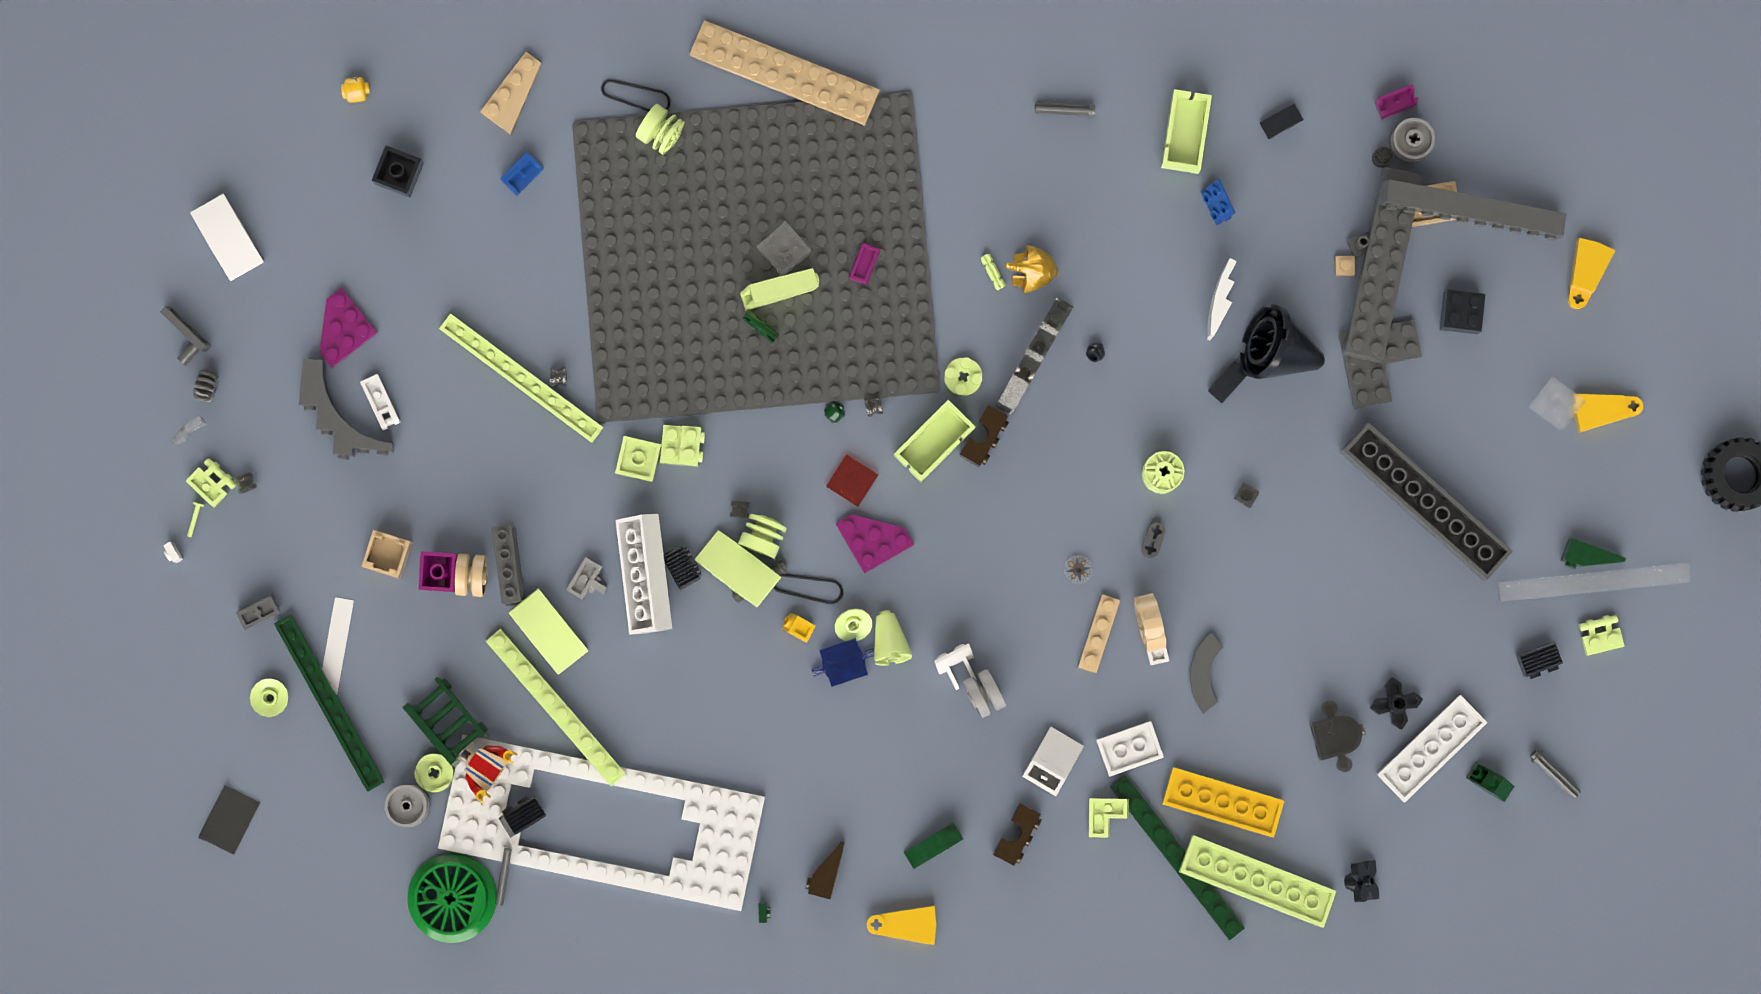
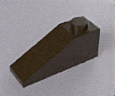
(824, 877)

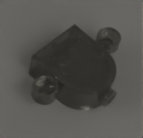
(1336, 736)

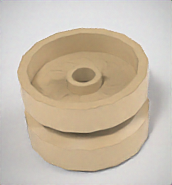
(472, 574)

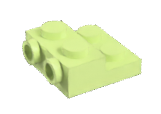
(682, 445)

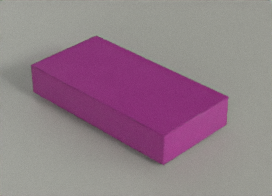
(864, 264)

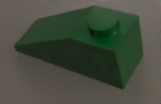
(1583, 555)
(933, 845)

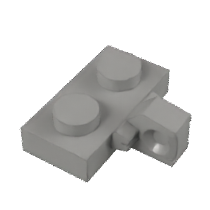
(586, 580)

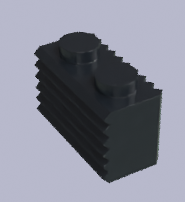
(681, 568)
(1539, 659)
(522, 816)

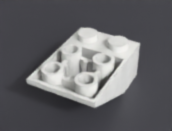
(1052, 761)

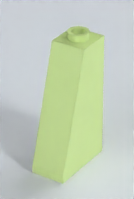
(779, 288)

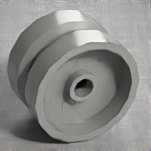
(1401, 137)
(983, 694)
(418, 802)

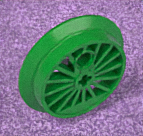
(482, 906)

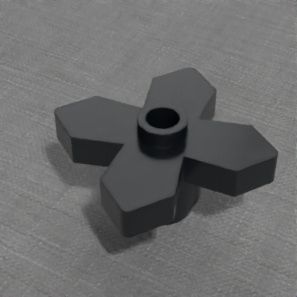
(1398, 714)
(1362, 881)

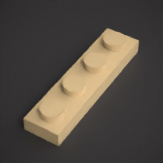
(1099, 633)

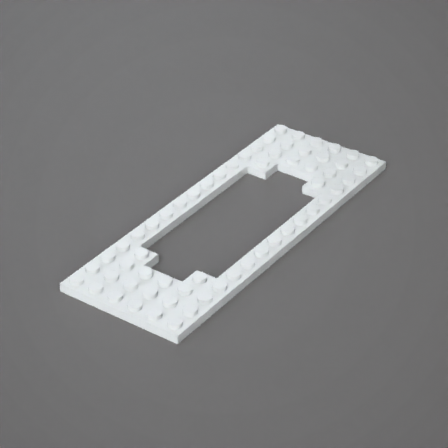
(722, 848)

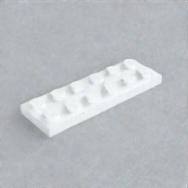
(1432, 748)

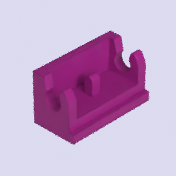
(1396, 102)

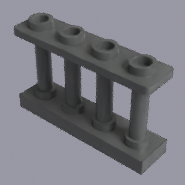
(508, 565)

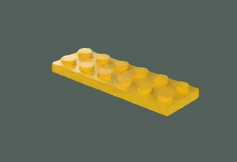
(1223, 802)

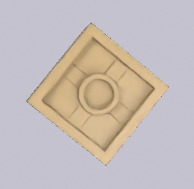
(387, 554)

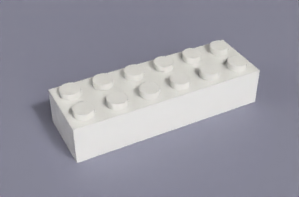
(643, 574)

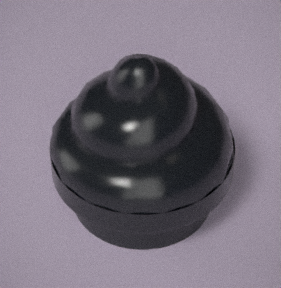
(1095, 352)

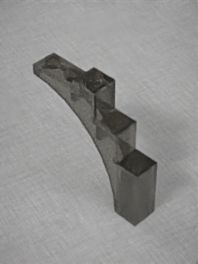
(1034, 356)

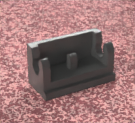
(258, 611)

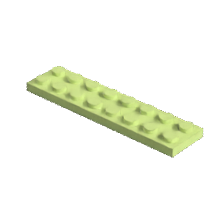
(1257, 881)

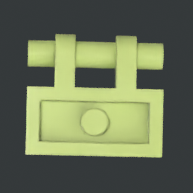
(207, 487)
(1602, 641)

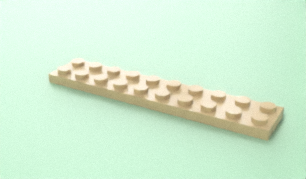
(784, 72)

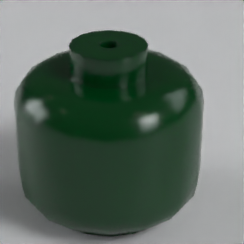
(834, 412)

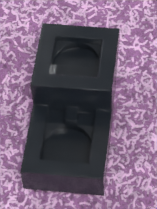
(1281, 121)
(1227, 382)

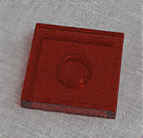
(852, 480)

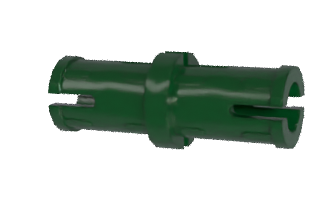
(760, 326)

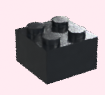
(397, 171)
(1462, 311)

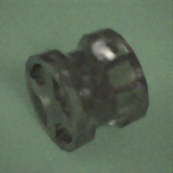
(1384, 154)
(558, 376)
(873, 406)
(245, 483)
(739, 509)

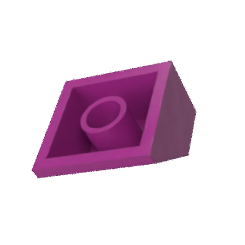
(437, 571)

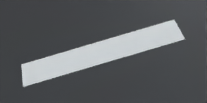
(337, 640)

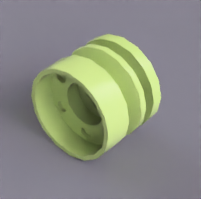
(658, 128)
(1152, 476)
(762, 535)

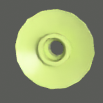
(858, 629)
(259, 696)

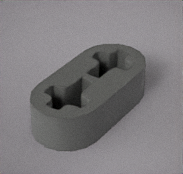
(1157, 542)

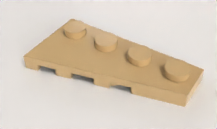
(509, 98)

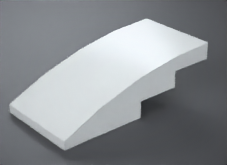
(226, 237)
(1219, 303)

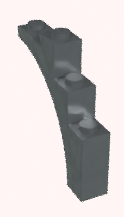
(315, 395)

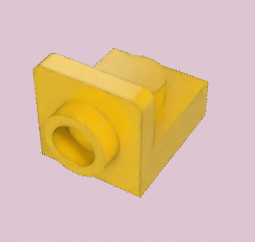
(798, 627)

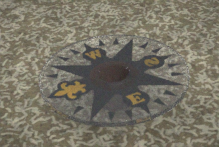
(1078, 569)

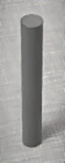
(503, 876)

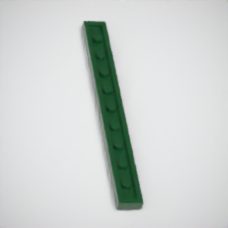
(329, 703)
(1174, 855)

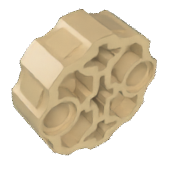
(1149, 622)

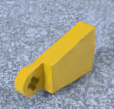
(1588, 268)
(1605, 409)
(909, 924)

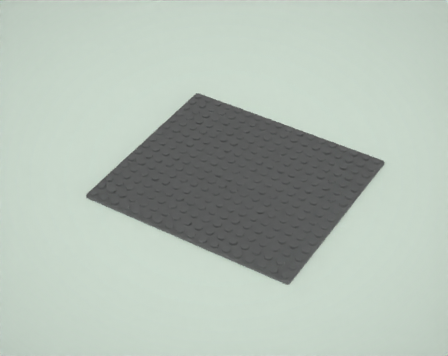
(679, 240)

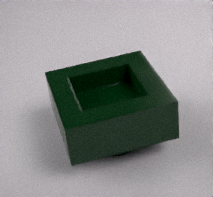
(764, 912)

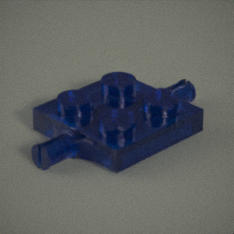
(843, 662)

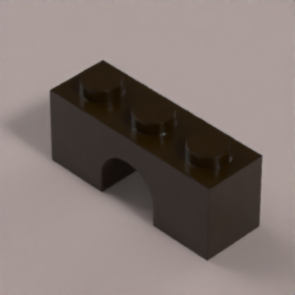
(977, 452)
(1012, 850)

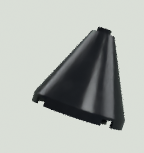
(1277, 346)

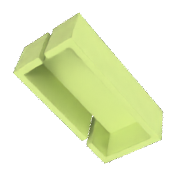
(1186, 131)
(934, 441)

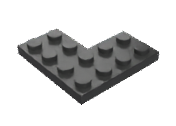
(1369, 379)

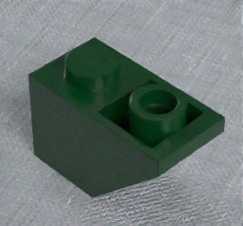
(1490, 782)

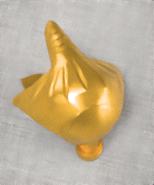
(1037, 267)

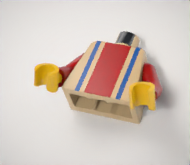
(485, 768)

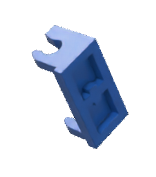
(521, 174)

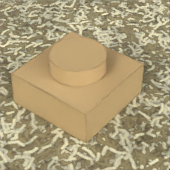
(1344, 265)

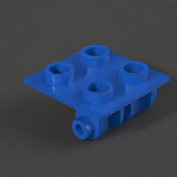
(1217, 202)

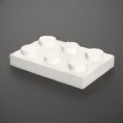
(1129, 748)

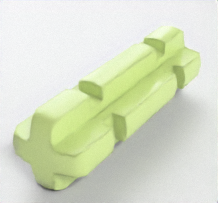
(993, 271)

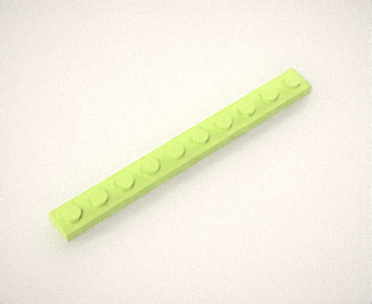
(521, 378)
(555, 707)

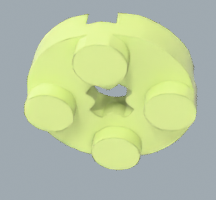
(973, 381)
(429, 783)

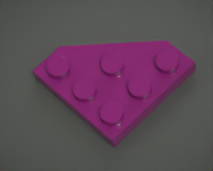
(343, 329)
(873, 540)

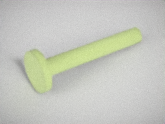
(194, 518)

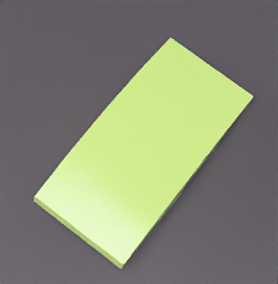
(737, 568)
(548, 631)

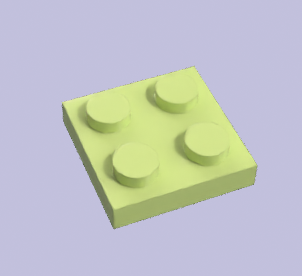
(638, 459)

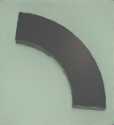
(1200, 672)

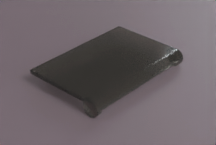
(229, 819)

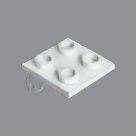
(960, 654)

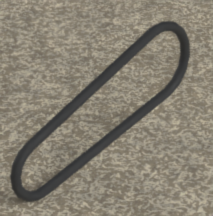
(636, 86)
(810, 598)

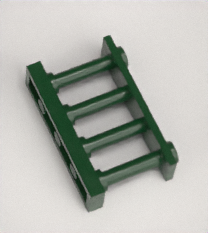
(439, 739)

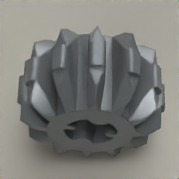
(205, 385)

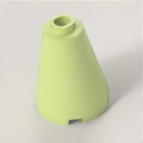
(890, 640)

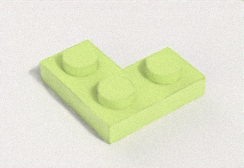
(1100, 813)

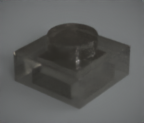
(1246, 495)

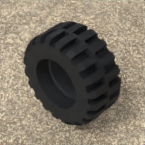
(1715, 479)

